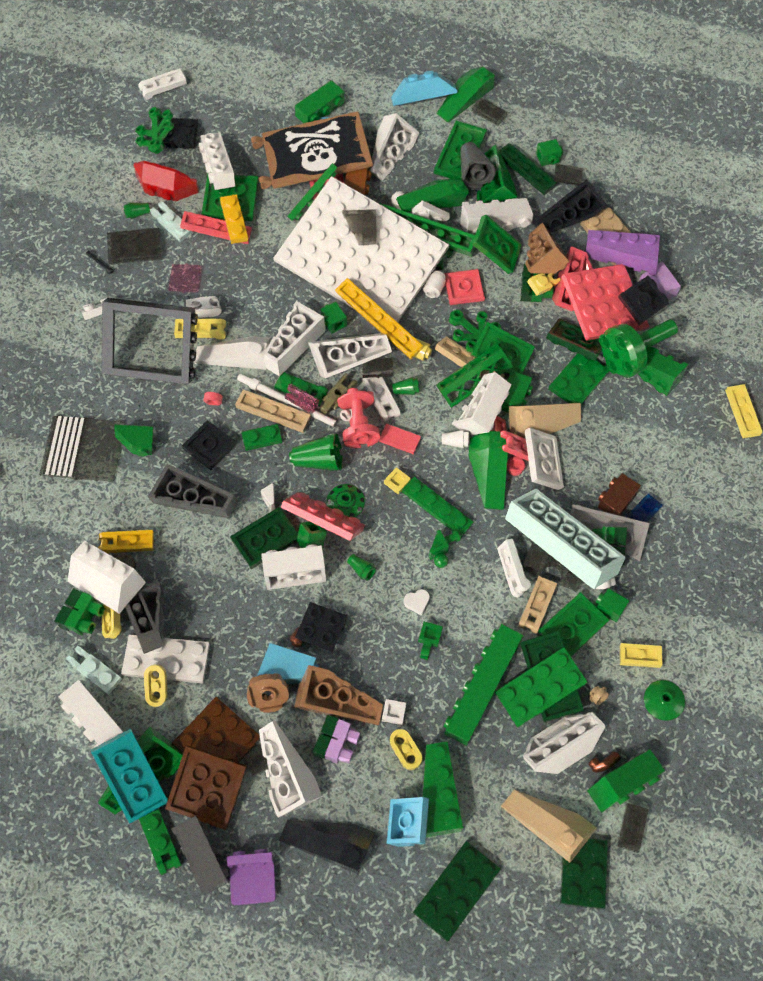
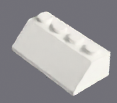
(103, 577)

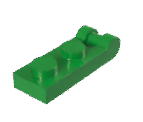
(286, 379)
(159, 841)

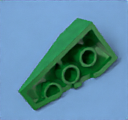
(470, 89)
(501, 185)
(439, 193)
(489, 467)
(162, 758)

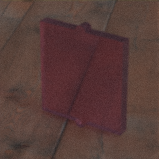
(184, 278)

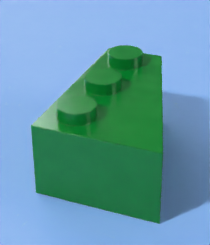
(662, 371)
(626, 780)

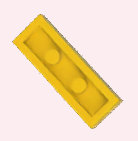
(234, 219)

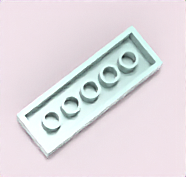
(565, 538)

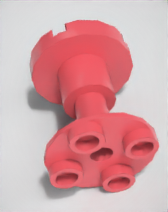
(360, 430)

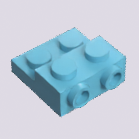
(407, 821)

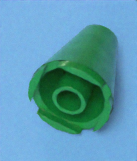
(319, 454)

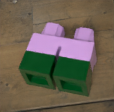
(333, 738)

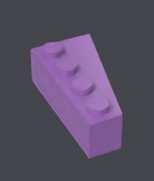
(623, 248)

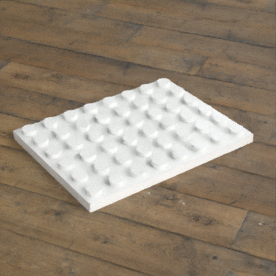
(327, 252)

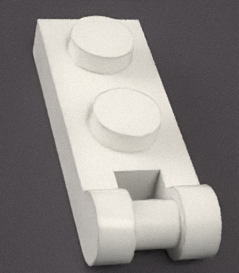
(162, 83)
(382, 398)
(513, 568)

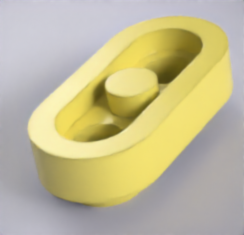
(110, 623)
(155, 684)
(405, 750)

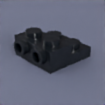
(182, 135)
(644, 300)

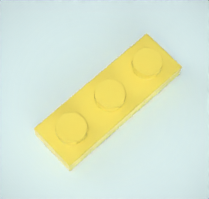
(743, 411)

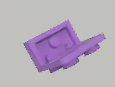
(252, 877)

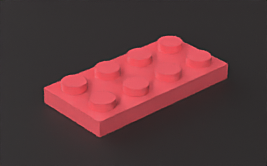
(323, 516)

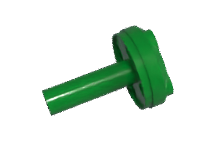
(626, 349)

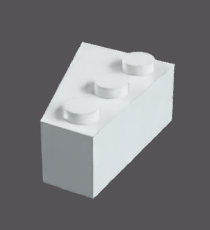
(485, 405)

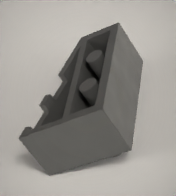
(147, 616)
(201, 855)

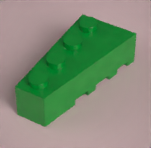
(440, 789)

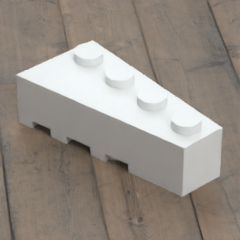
(345, 353)

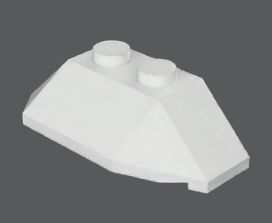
(563, 743)

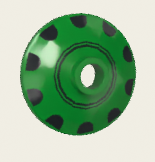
(350, 508)

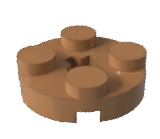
(263, 683)

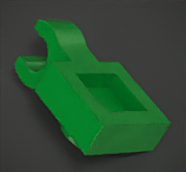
(429, 636)

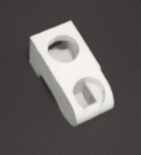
(205, 306)

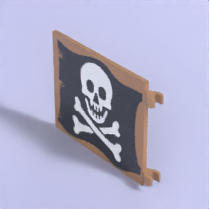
(308, 149)

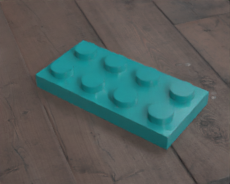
(129, 775)

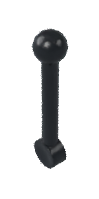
(109, 270)

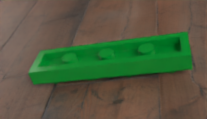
(317, 187)
(437, 506)

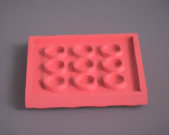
(596, 299)

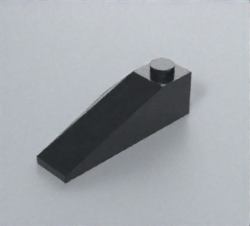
(573, 208)
(333, 842)

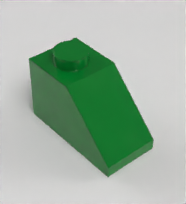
(135, 438)

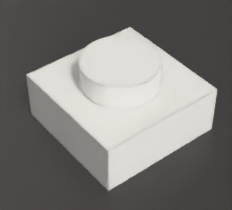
(394, 712)

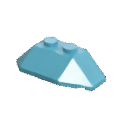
(422, 87)

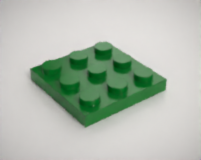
(244, 188)

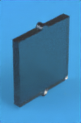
(568, 174)
(378, 368)

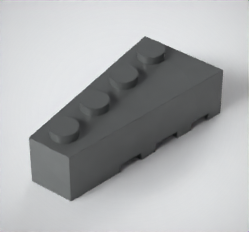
(191, 493)

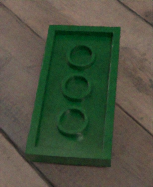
(536, 651)
(456, 891)

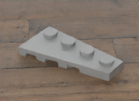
(597, 519)

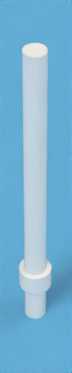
(255, 385)

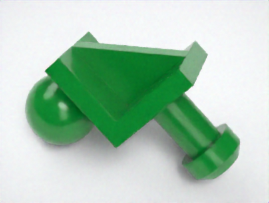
(440, 547)

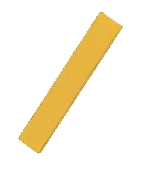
(379, 318)

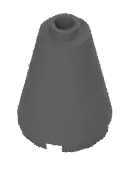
(475, 166)

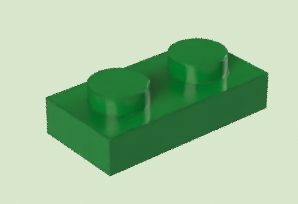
(261, 437)

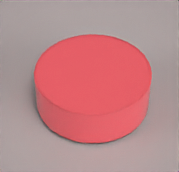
(213, 398)
(515, 465)

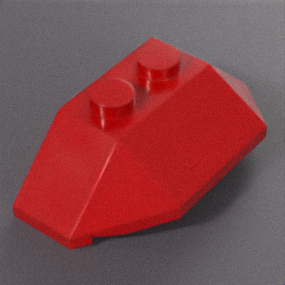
(164, 181)

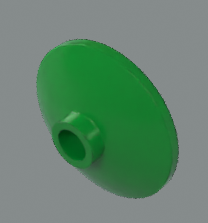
(657, 706)

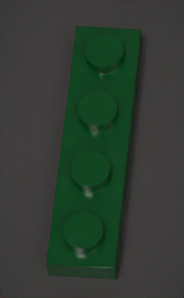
(527, 169)

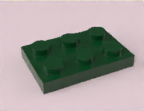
(573, 339)
(265, 534)
(585, 876)

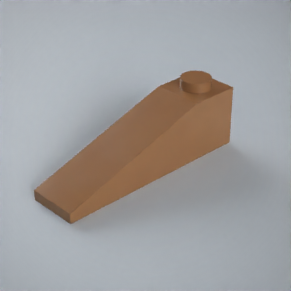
(544, 252)
(328, 694)

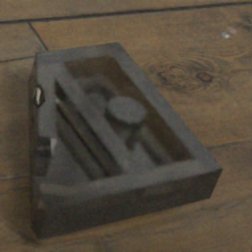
(362, 225)

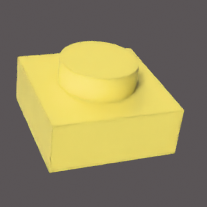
(397, 480)

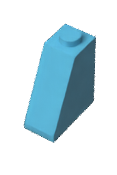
(287, 663)

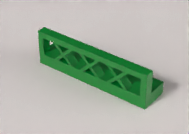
(470, 370)

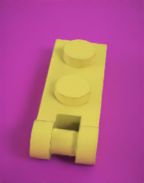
(203, 328)

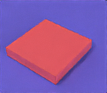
(464, 287)

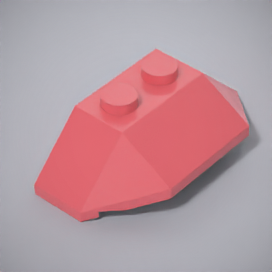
(577, 262)

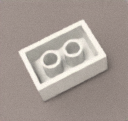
(293, 567)

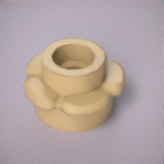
(598, 695)

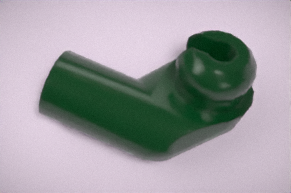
(440, 266)

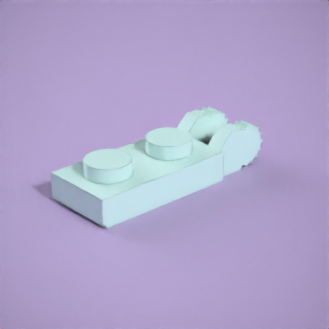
(170, 222)
(95, 671)

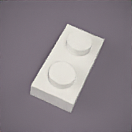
(430, 212)

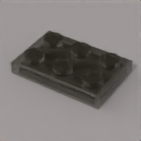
(134, 246)

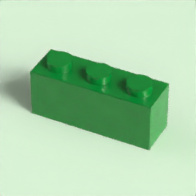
(320, 103)

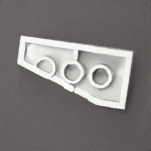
(392, 141)
(240, 352)
(290, 778)

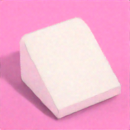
(268, 496)

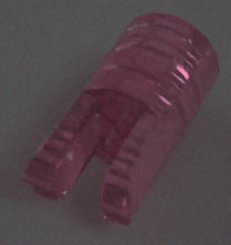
(301, 398)

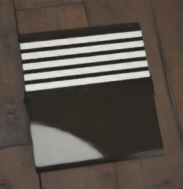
(81, 449)

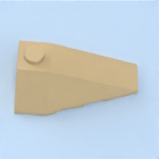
(544, 418)
(554, 825)

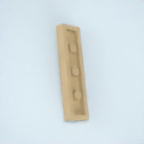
(457, 354)
(273, 411)

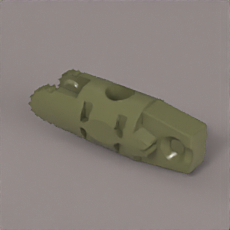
(331, 398)

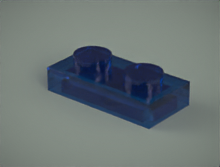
(645, 509)

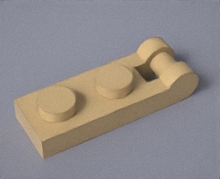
(537, 604)

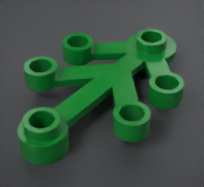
(156, 144)
(457, 318)

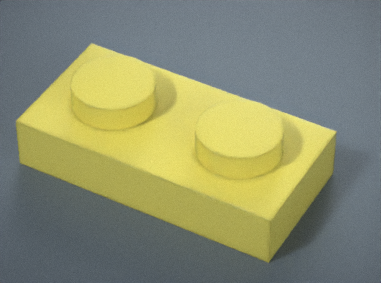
(640, 655)

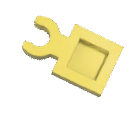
(542, 283)

